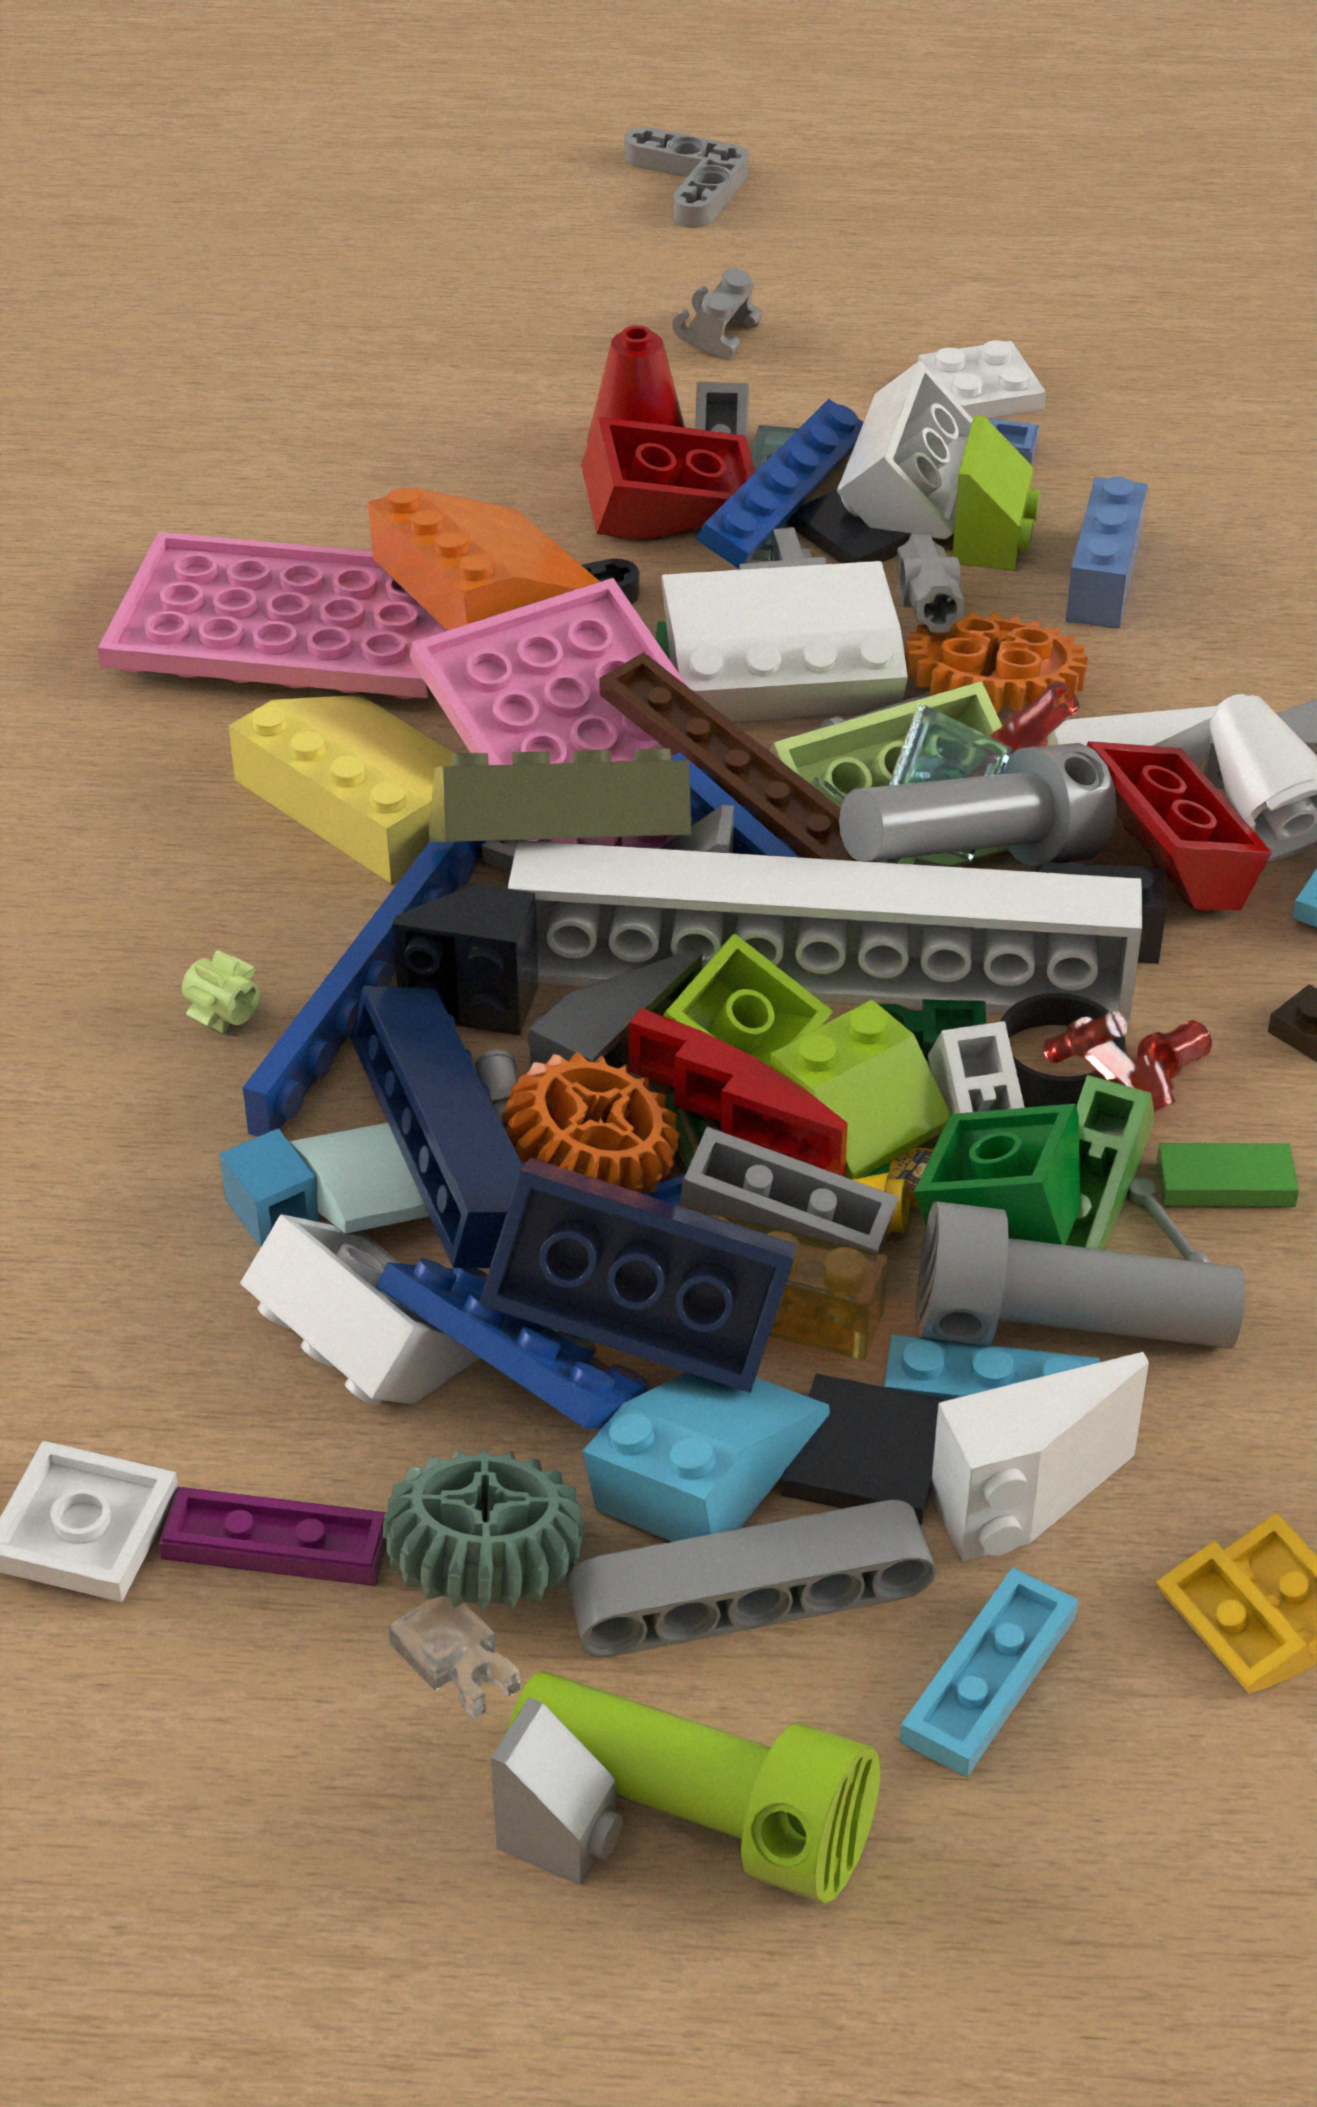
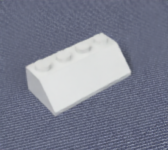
(908, 457)

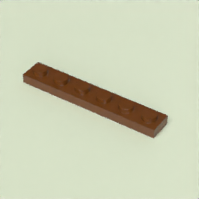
(729, 755)

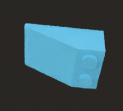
(697, 1454)

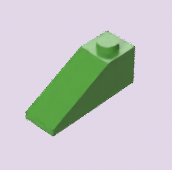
(1111, 1144)

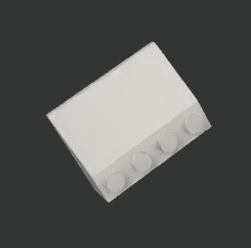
(787, 640)

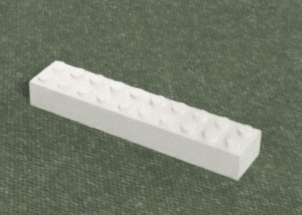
(836, 924)

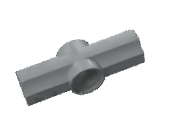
(930, 583)

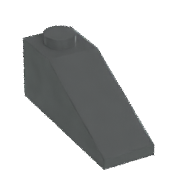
(599, 1015)

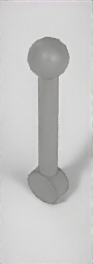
(1142, 1193)

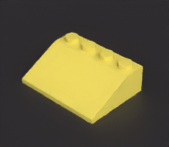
(343, 775)

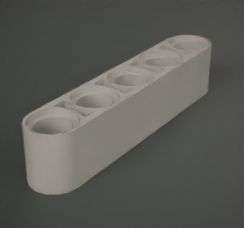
(749, 1578)

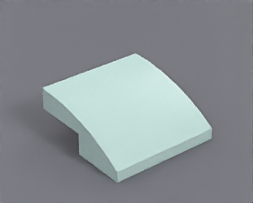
(361, 1178)

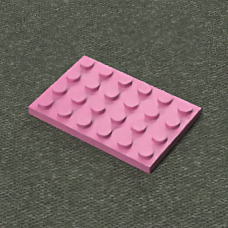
(268, 617)
(535, 685)

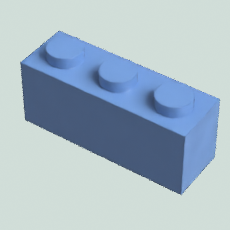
(1106, 552)

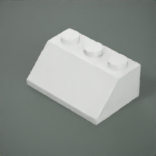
(327, 1293)

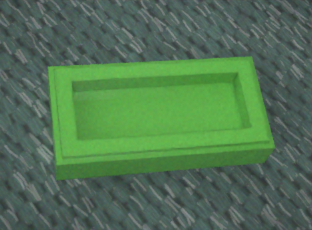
(1227, 1174)

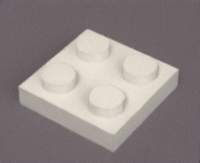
(987, 379)
(83, 1520)

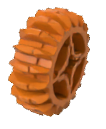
(592, 1122)

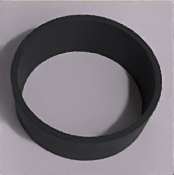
(1051, 1009)

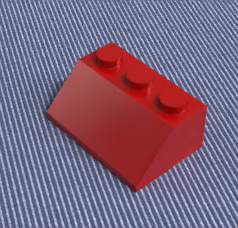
(1185, 824)

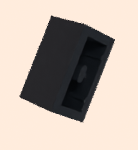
(475, 953)

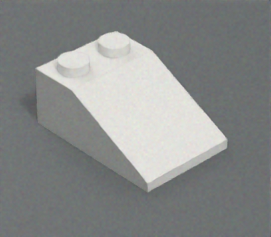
(1032, 1451)

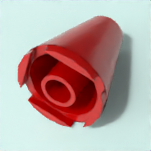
(637, 381)

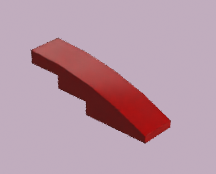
(737, 1090)

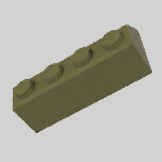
(560, 798)

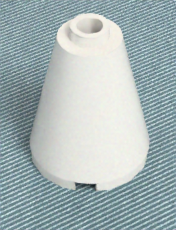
(1267, 774)

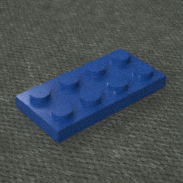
(544, 1361)

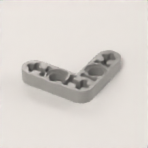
(711, 167)

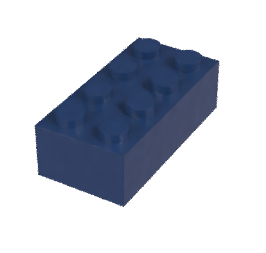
(638, 1274)

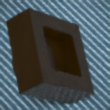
(1297, 1022)

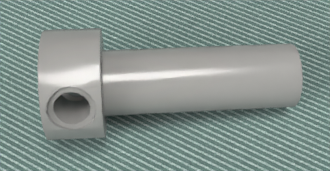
(1043, 808)
(981, 1276)

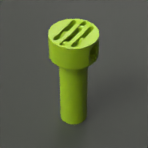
(792, 1804)

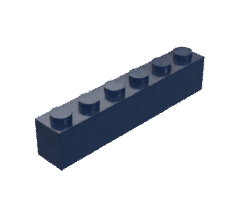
(439, 1117)

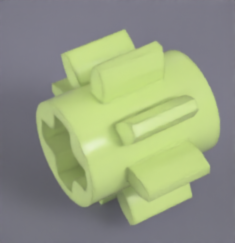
(220, 991)

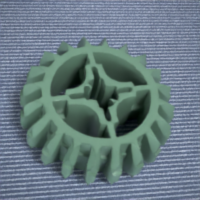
(483, 1529)

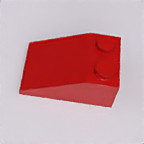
(660, 477)

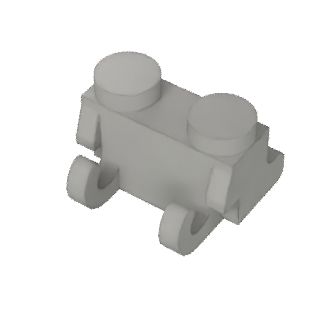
(715, 311)

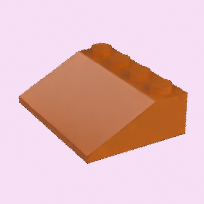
(467, 555)

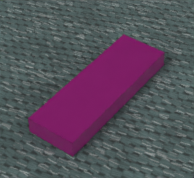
(274, 1536)

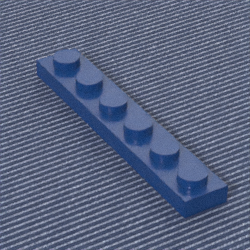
(781, 484)

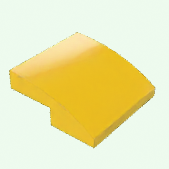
(1252, 1603)

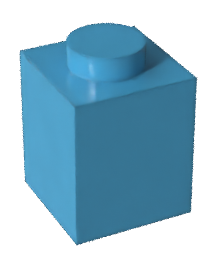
(267, 1180)

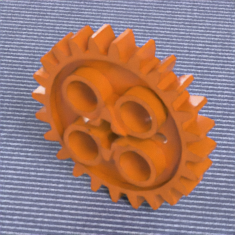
(1024, 666)

